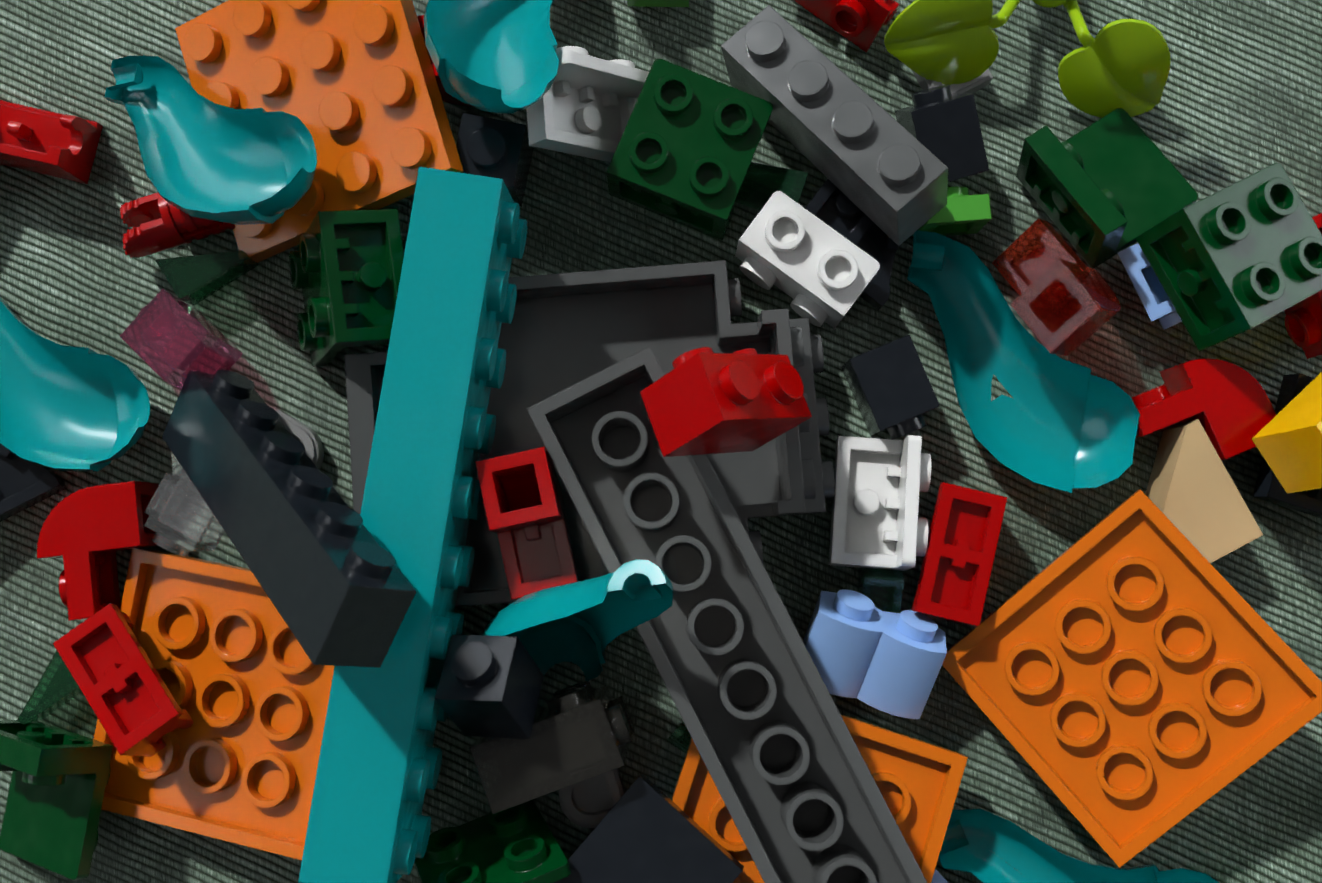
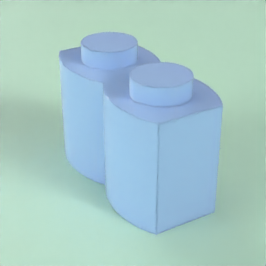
(874, 653)

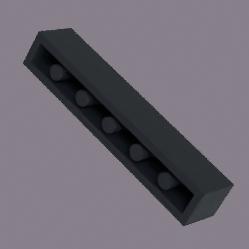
(288, 522)

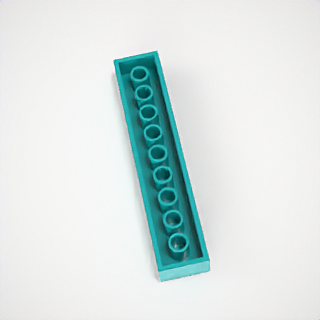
(418, 508)

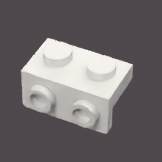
(585, 105)
(804, 260)
(878, 503)

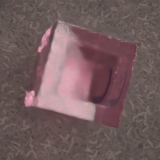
(178, 339)

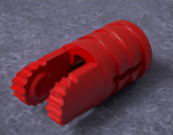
(162, 226)

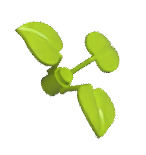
(957, 43)

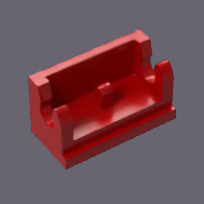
(47, 142)
(959, 554)
(121, 683)

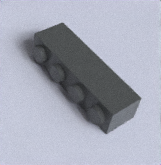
(837, 125)

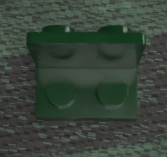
(688, 148)
(1103, 184)
(1237, 256)
(347, 279)
(53, 795)
(495, 849)

